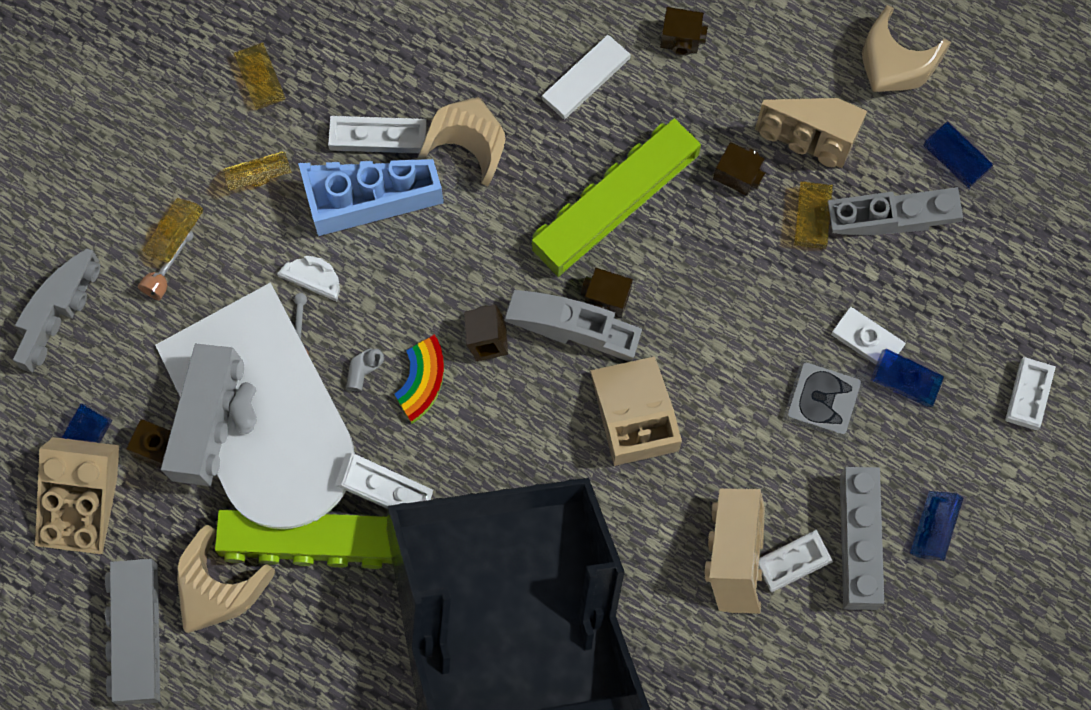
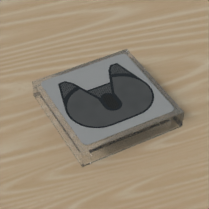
(823, 399)

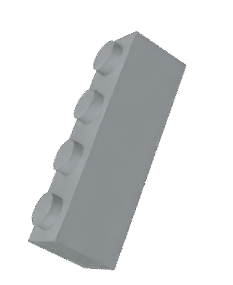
(202, 415)
(861, 538)
(134, 632)

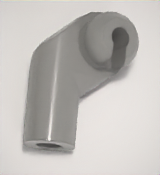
(361, 366)
(242, 410)

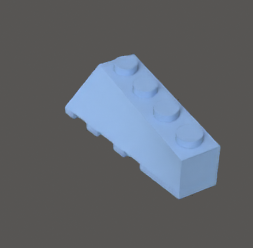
(368, 191)

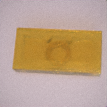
(259, 76)
(257, 171)
(812, 215)
(173, 230)

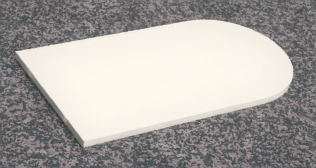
(292, 458)

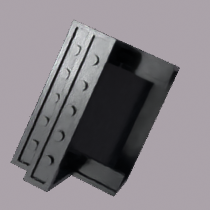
(513, 601)

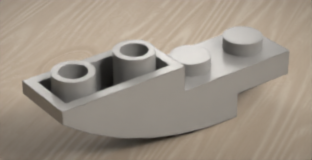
(895, 214)
(58, 295)
(574, 321)

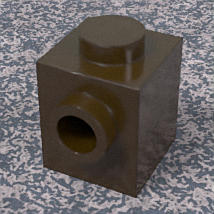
(683, 31)
(740, 169)
(607, 291)
(486, 332)
(149, 443)

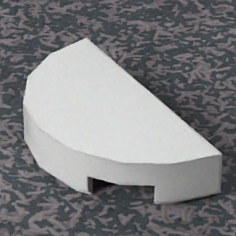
(313, 275)

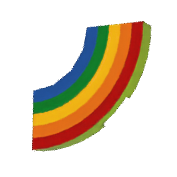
(424, 379)

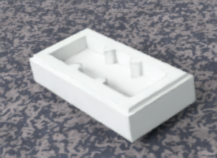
(865, 336)
(1030, 393)
(794, 561)

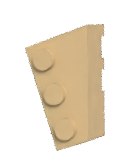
(736, 550)

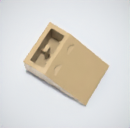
(812, 126)
(636, 411)
(75, 494)

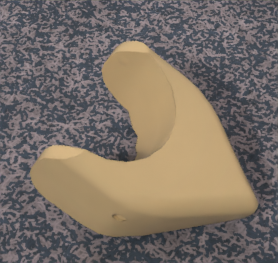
(893, 66)
(470, 126)
(207, 600)

